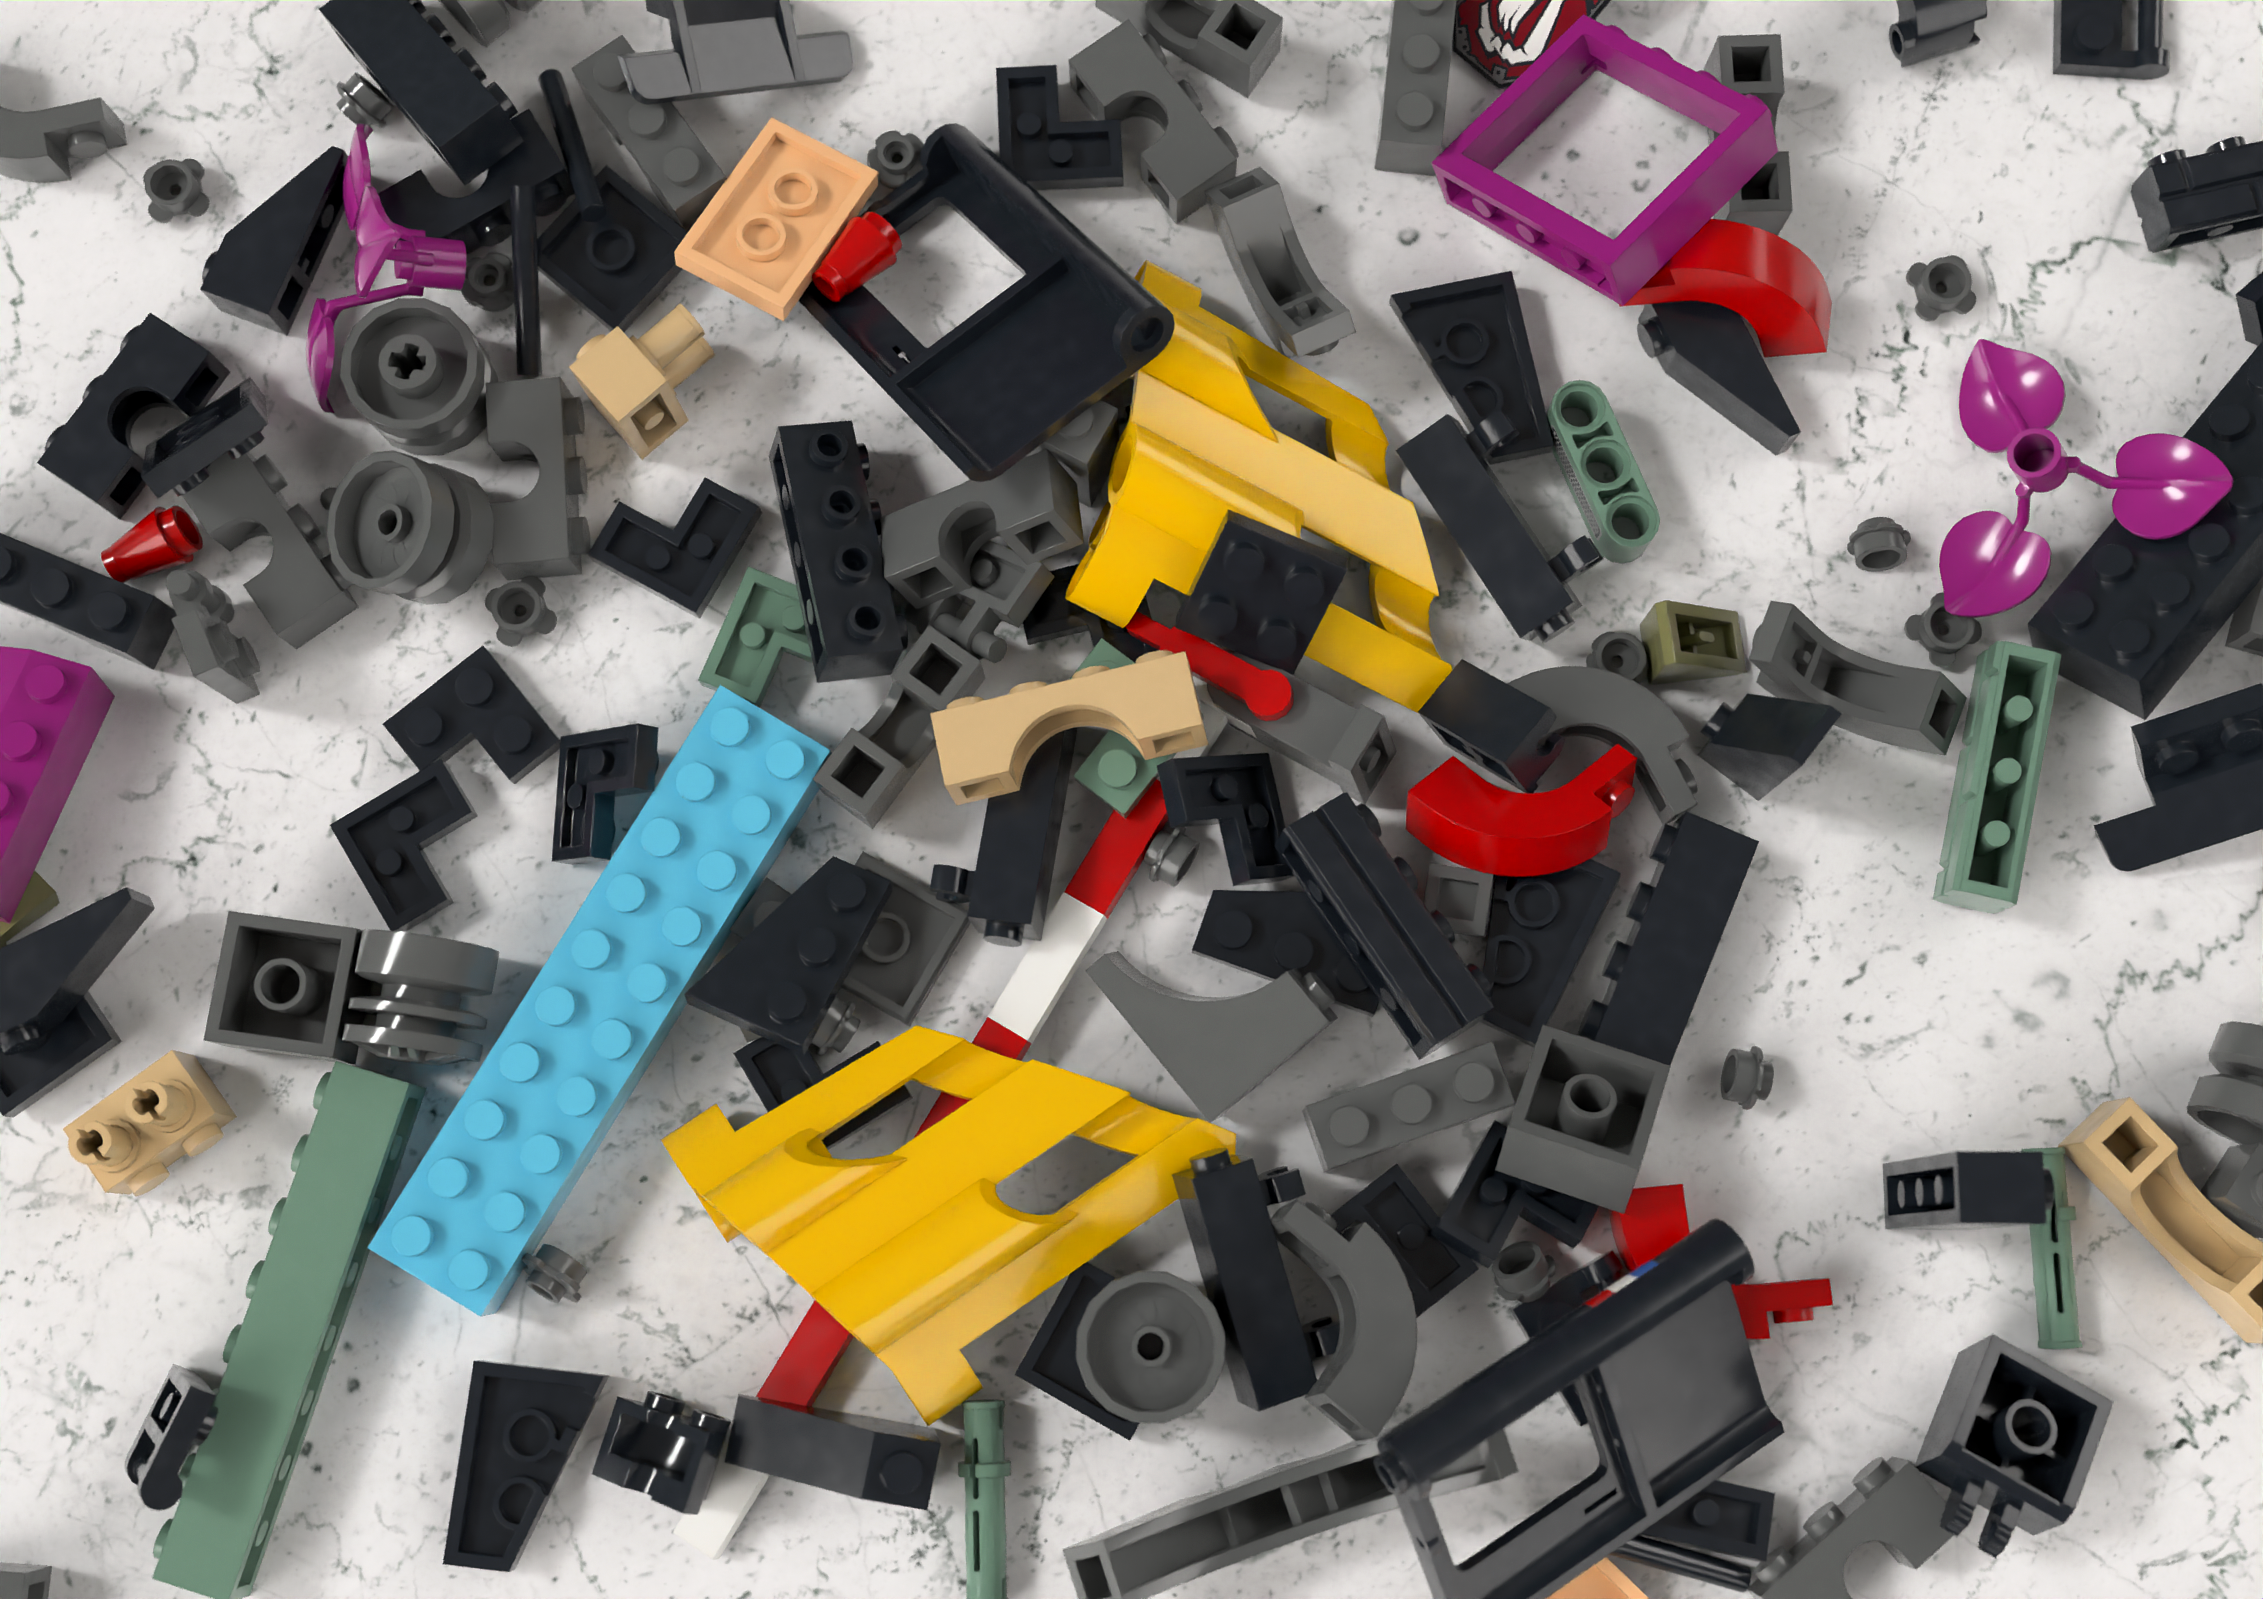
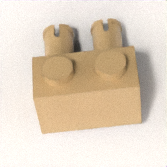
(636, 378)
(150, 1125)

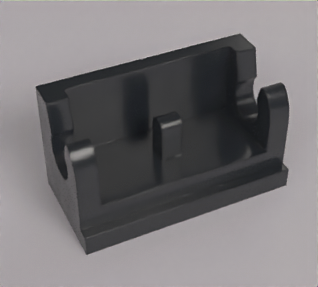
(1493, 725)

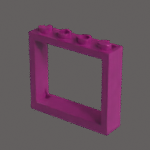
(1630, 260)

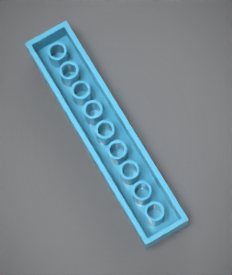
(602, 1004)

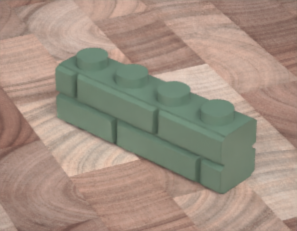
(1997, 777)

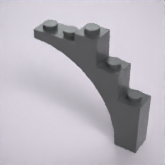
(1257, 1516)

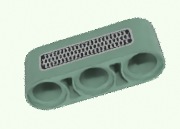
(1602, 443)

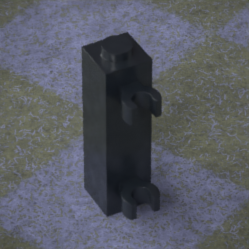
(1492, 530)
(1015, 851)
(1247, 1278)

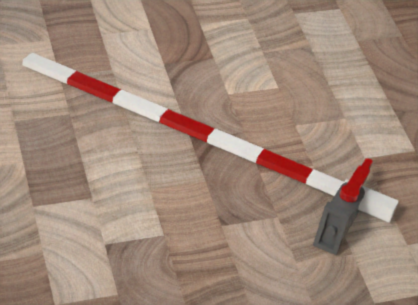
(1254, 698)

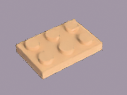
(776, 218)

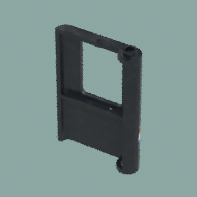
(1029, 353)
(1664, 1399)

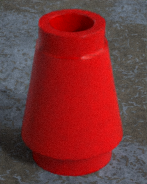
(858, 255)
(153, 545)

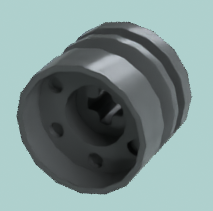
(420, 996)

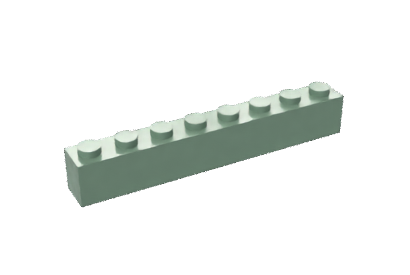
(288, 1332)

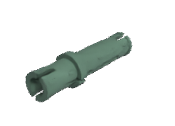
(2053, 1263)
(985, 1514)

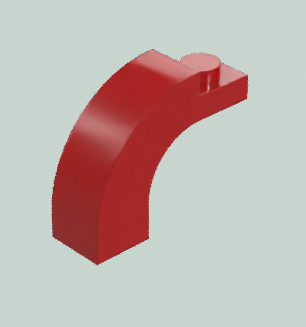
(1756, 277)
(1515, 831)
(1658, 1219)

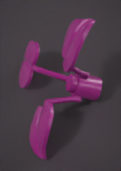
(419, 260)
(2008, 405)

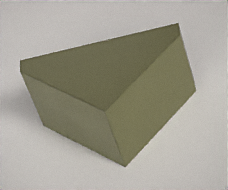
(1691, 643)

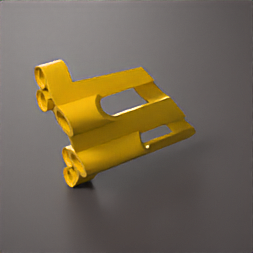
(1207, 448)
(916, 1240)

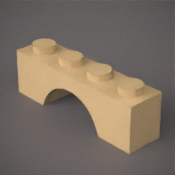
(990, 741)
(2144, 1180)

